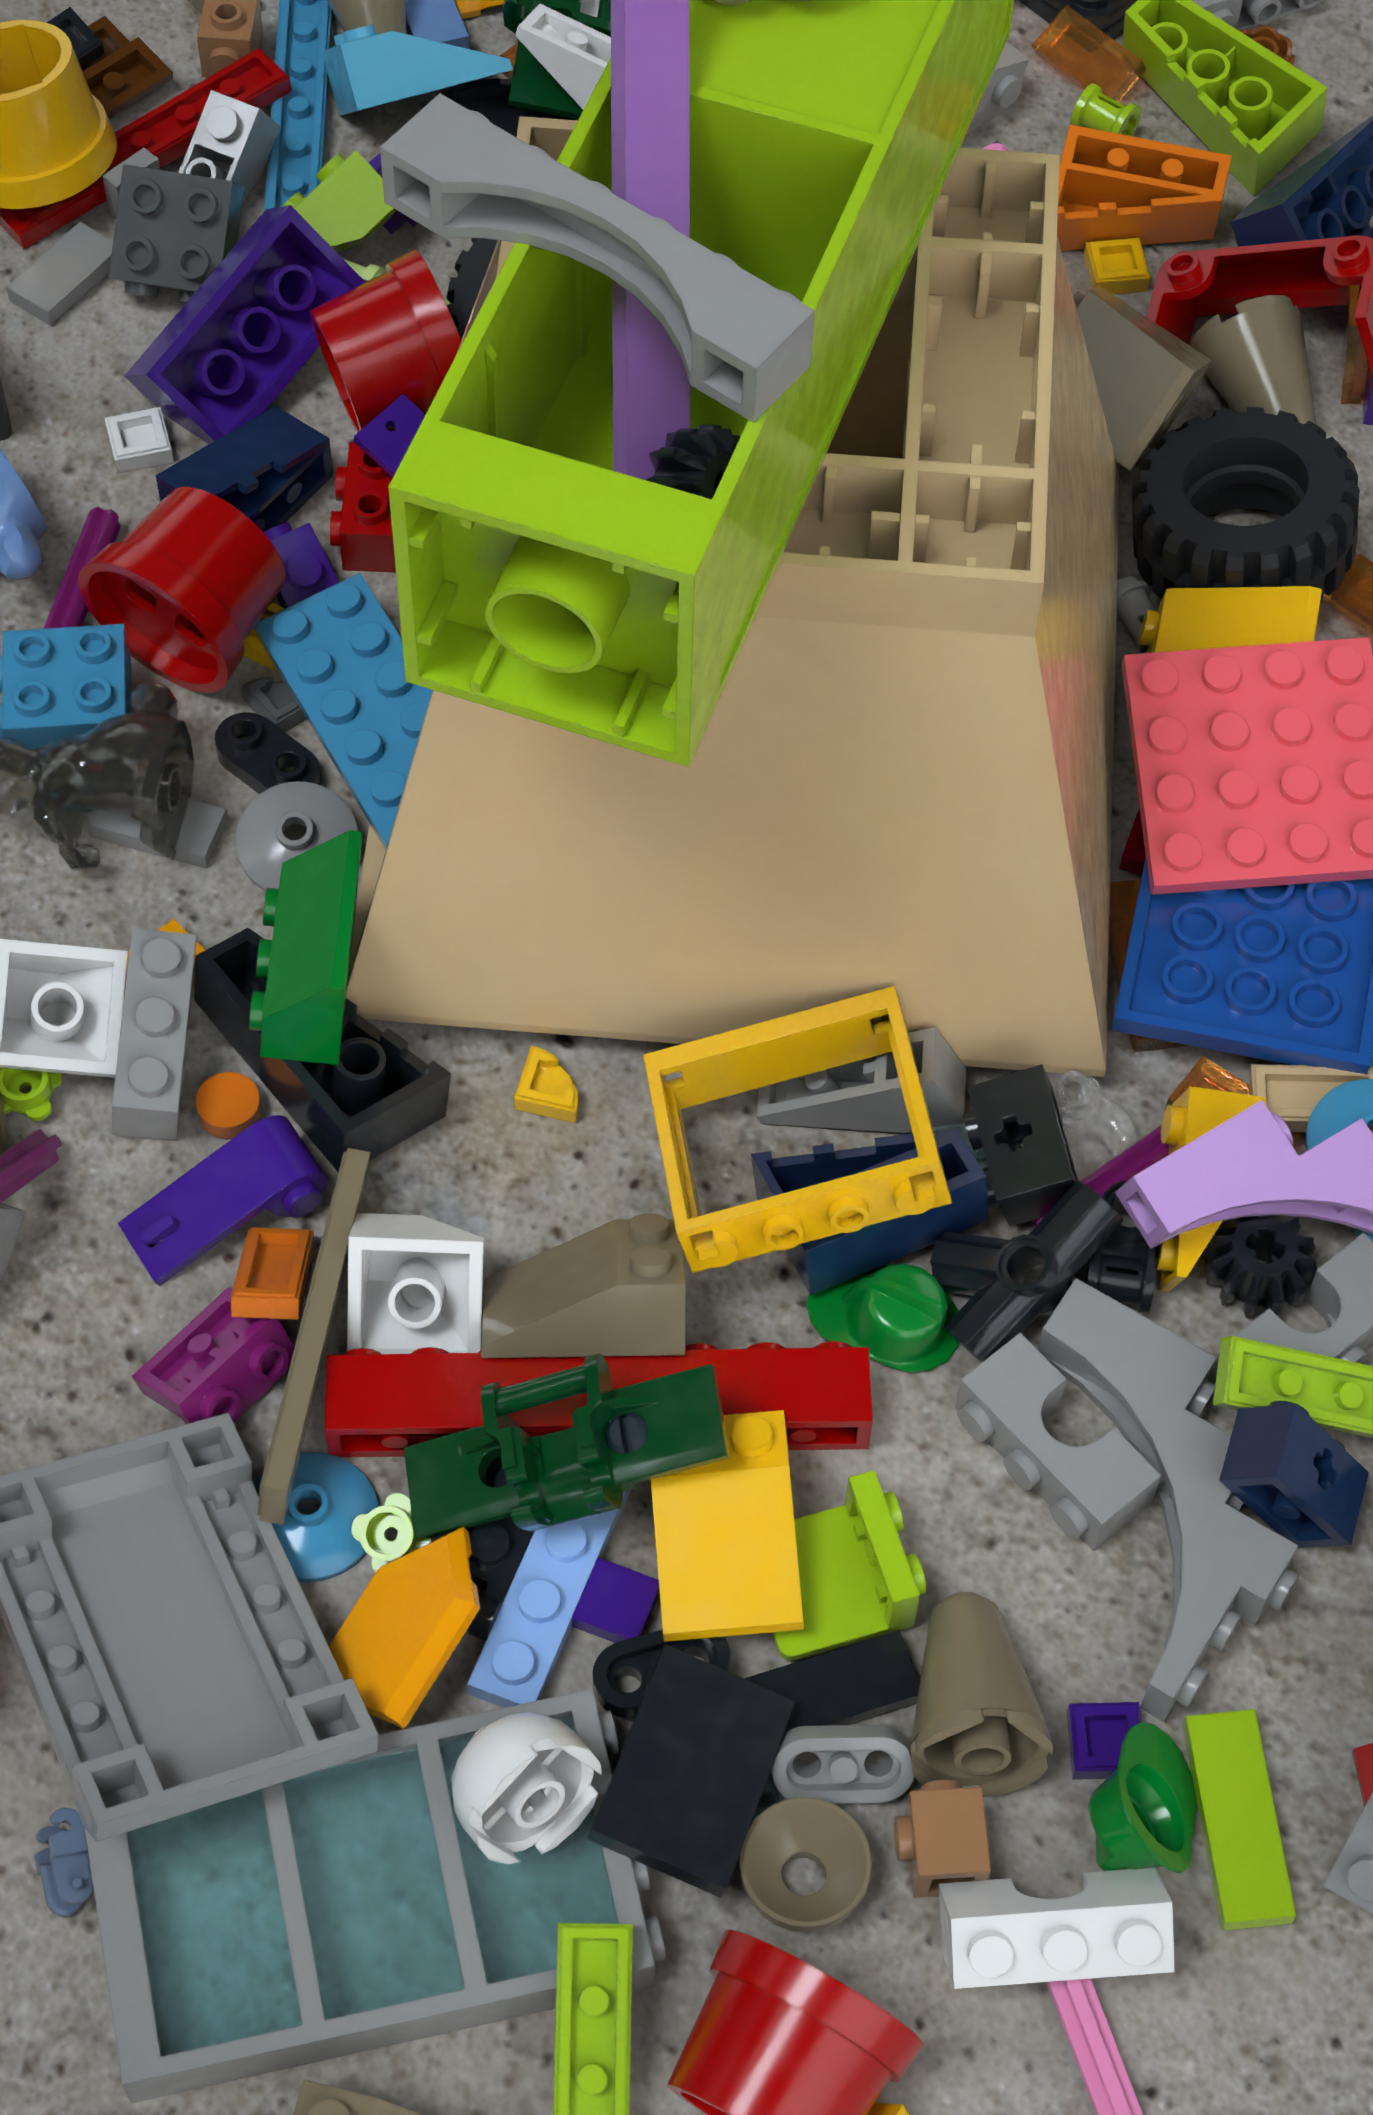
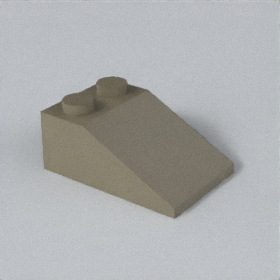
(595, 1294)

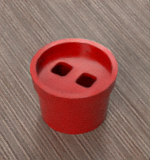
(387, 339)
(186, 587)
(786, 2039)

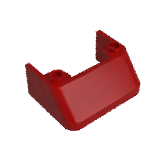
(1306, 271)

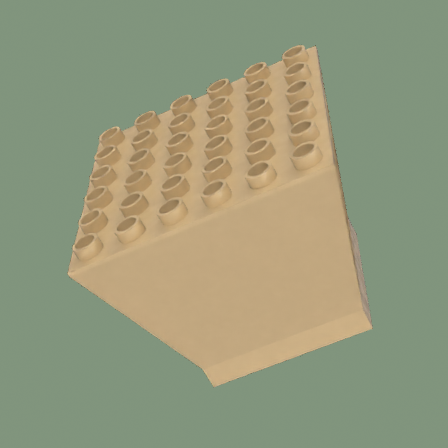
(899, 752)

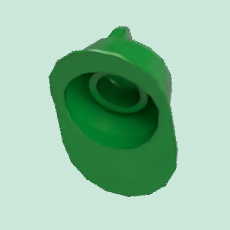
(893, 1312)
(1145, 1806)

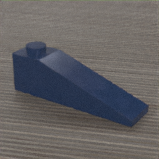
(1319, 200)

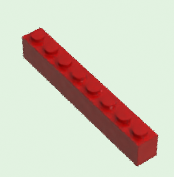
(400, 1400)

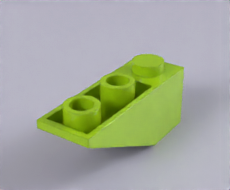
(346, 203)

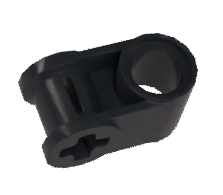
(1124, 1263)

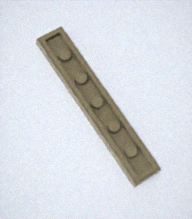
(312, 1339)

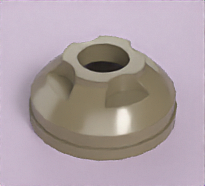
(811, 1831)

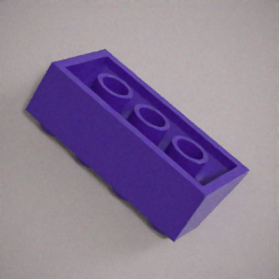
(244, 327)

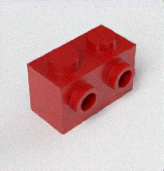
(364, 521)

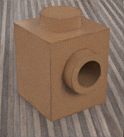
(228, 33)
(943, 1836)

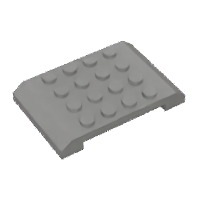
(167, 1630)

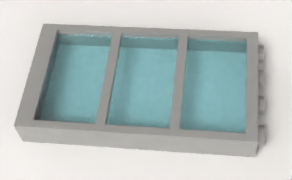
(345, 1914)

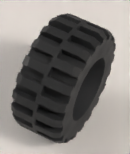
(1245, 463)

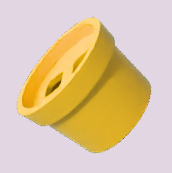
(50, 123)

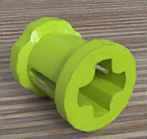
(1104, 113)

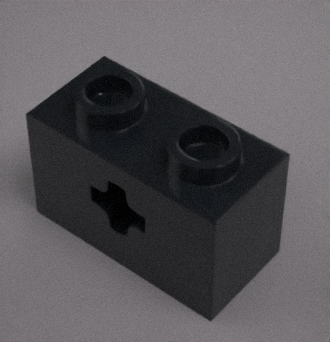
(1015, 1112)

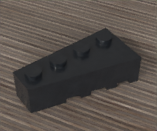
(363, 1103)

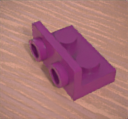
(217, 1364)

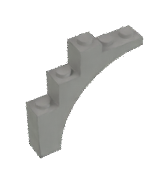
(1156, 1396)

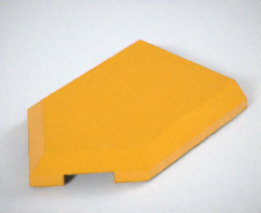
(408, 1626)

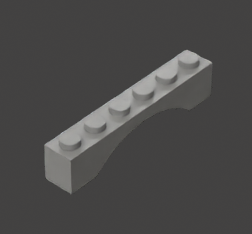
(478, 181)

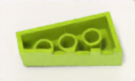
(1226, 86)

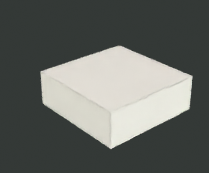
(139, 440)

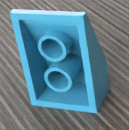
(396, 66)

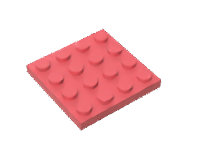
(1253, 763)

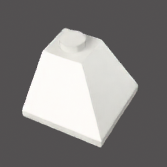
(60, 1007)
(413, 1285)

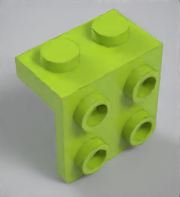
(853, 1573)

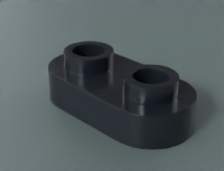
(262, 756)
(637, 1659)

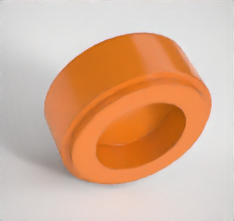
(227, 1104)

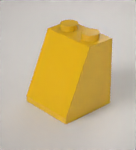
(1230, 618)

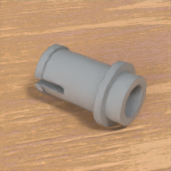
(1132, 605)

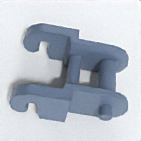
(65, 1864)

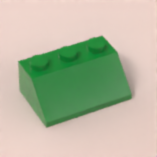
(308, 953)

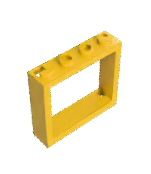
(769, 1055)

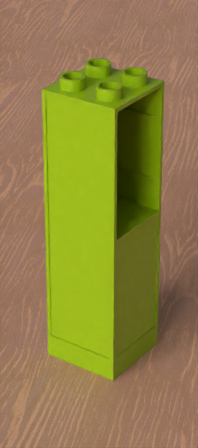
(617, 598)

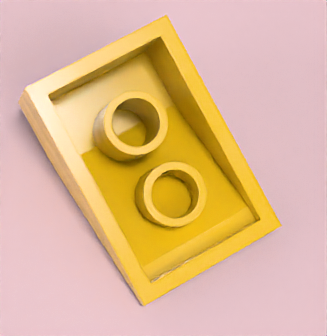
(730, 1538)

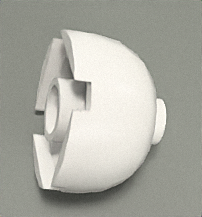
(523, 1785)

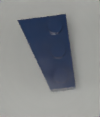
(259, 468)
(847, 1255)

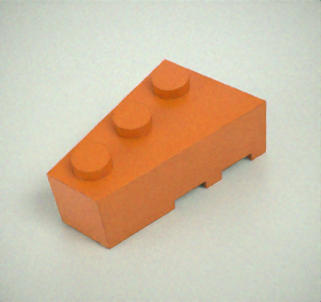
(1136, 189)

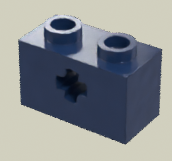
(1294, 1475)

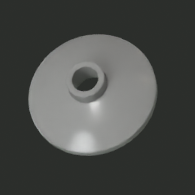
(263, 823)

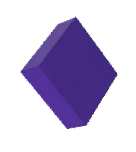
(616, 1602)
(1098, 1735)

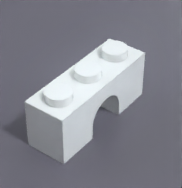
(1008, 1938)

